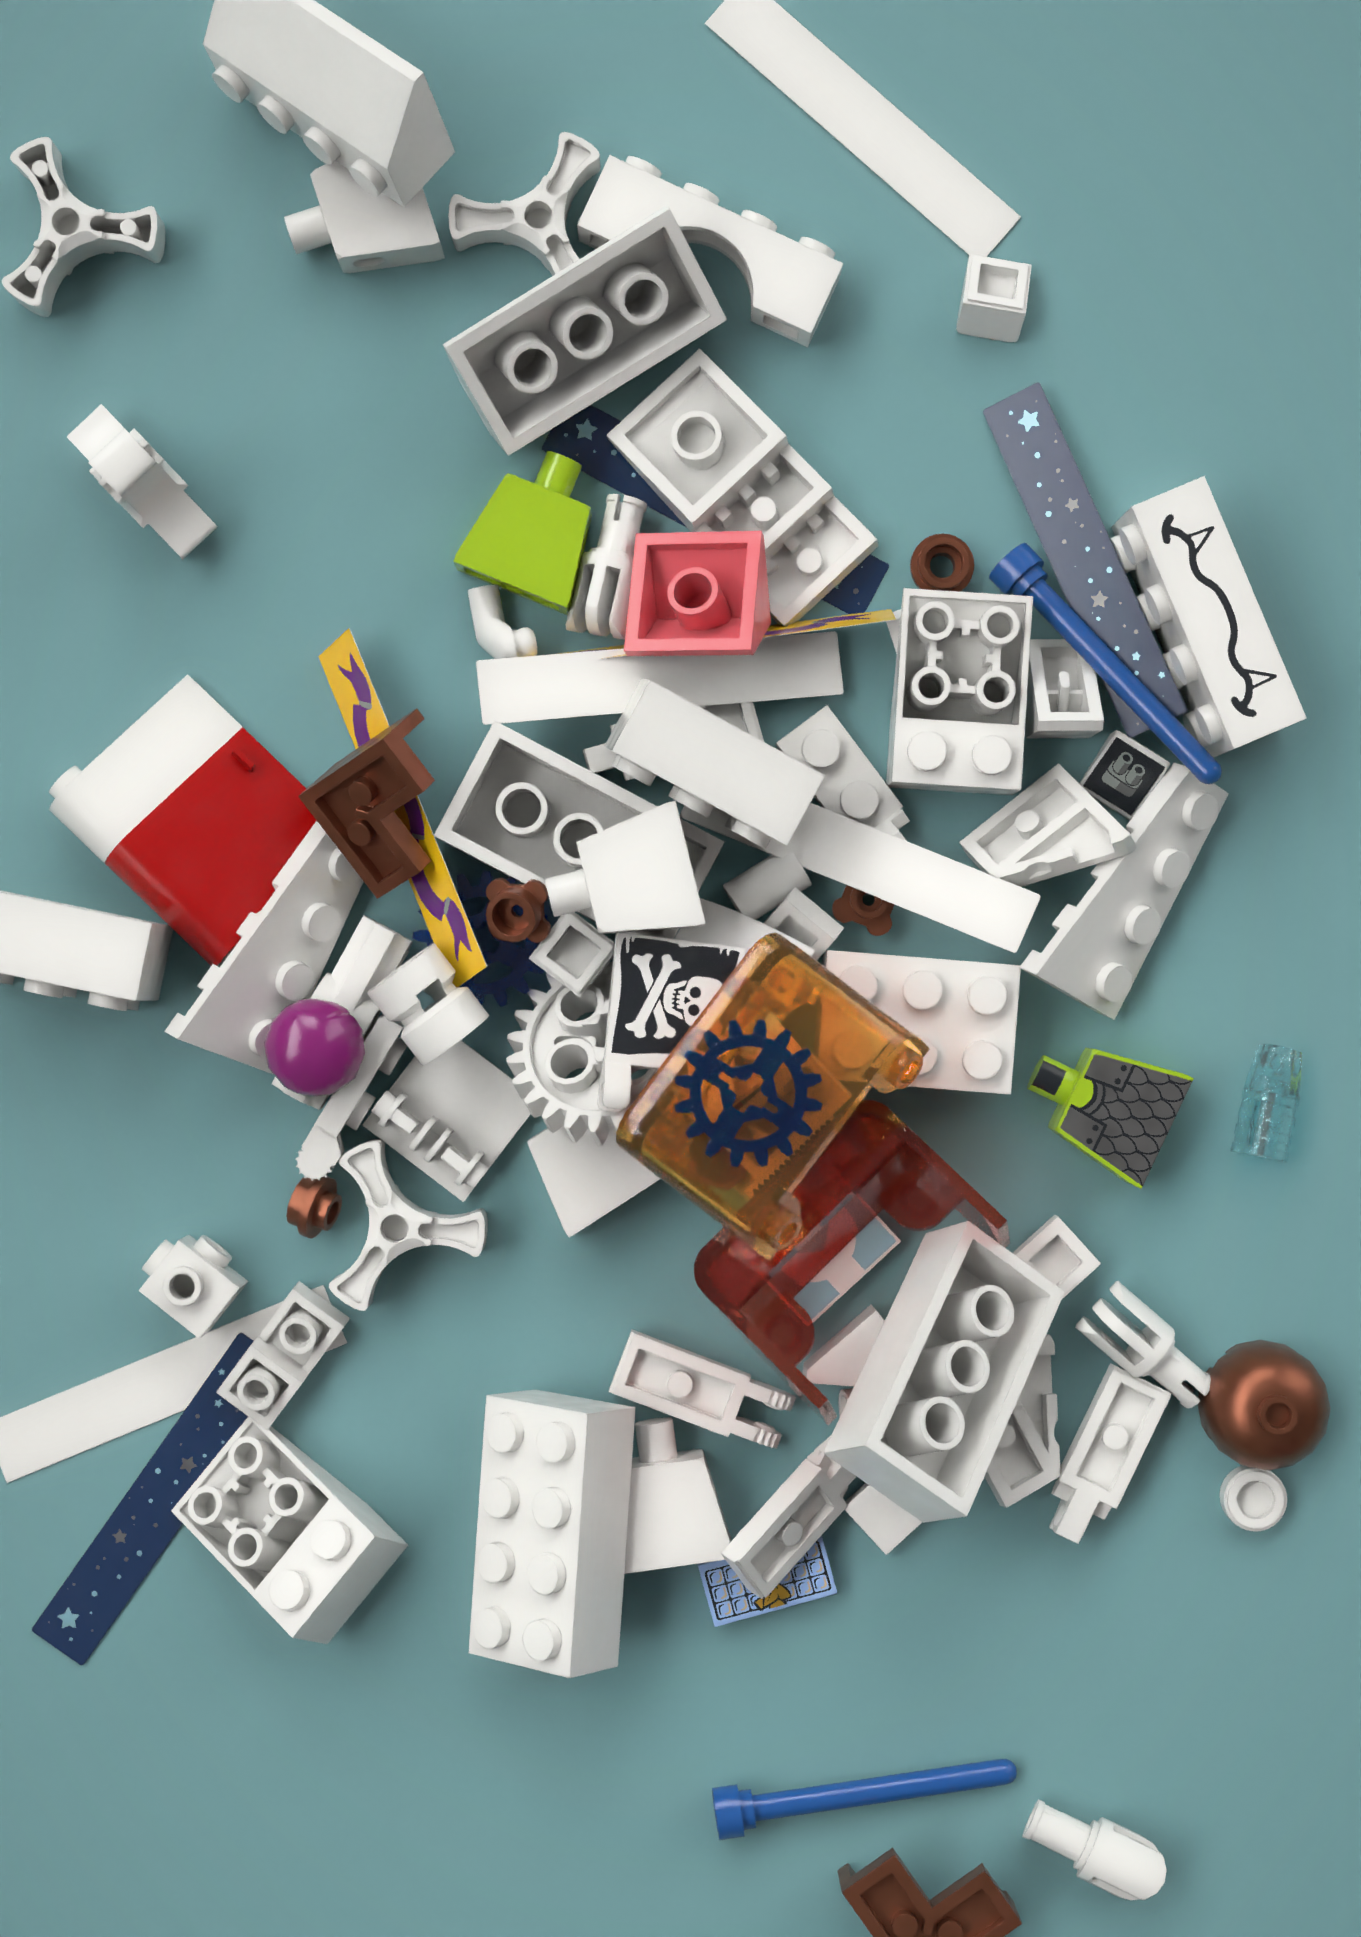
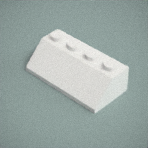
(331, 89)
(584, 331)

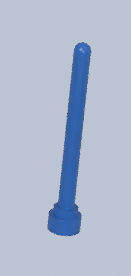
(1023, 575)
(740, 1809)

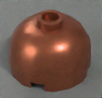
(1264, 1405)

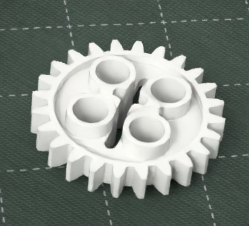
(558, 1044)

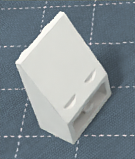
(960, 692)
(289, 1532)

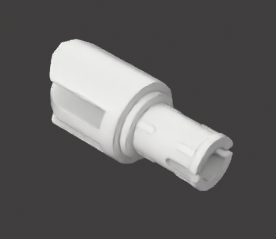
(605, 572)
(1149, 1350)
(1101, 1852)

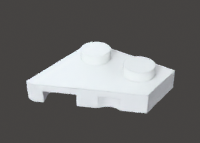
(1047, 833)
(1028, 1449)

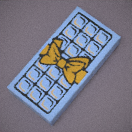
(733, 1602)

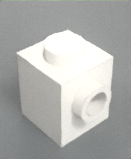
(192, 1282)

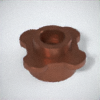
(874, 917)
(502, 919)

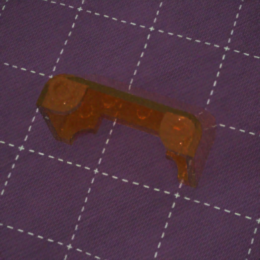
(850, 1047)

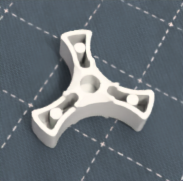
(534, 219)
(72, 230)
(141, 481)
(396, 1226)

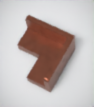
(358, 804)
(896, 1906)

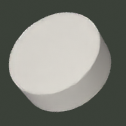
(1253, 1498)

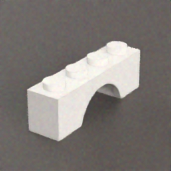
(785, 277)

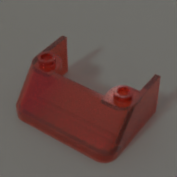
(864, 1170)

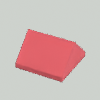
(697, 594)

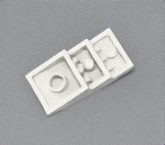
(733, 471)

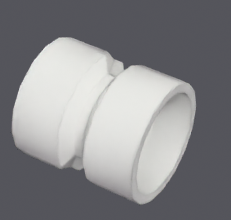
(440, 1024)

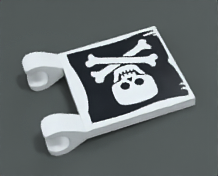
(653, 1002)

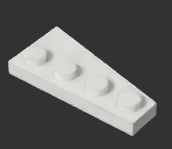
(1120, 916)
(277, 954)

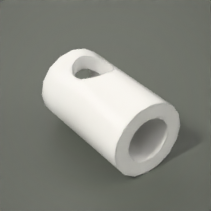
(766, 885)

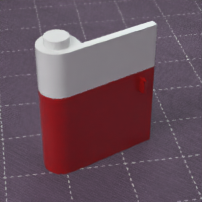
(188, 816)

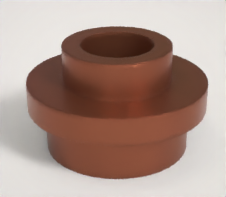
(947, 546)
(314, 1206)

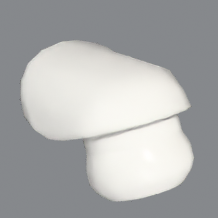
(491, 629)

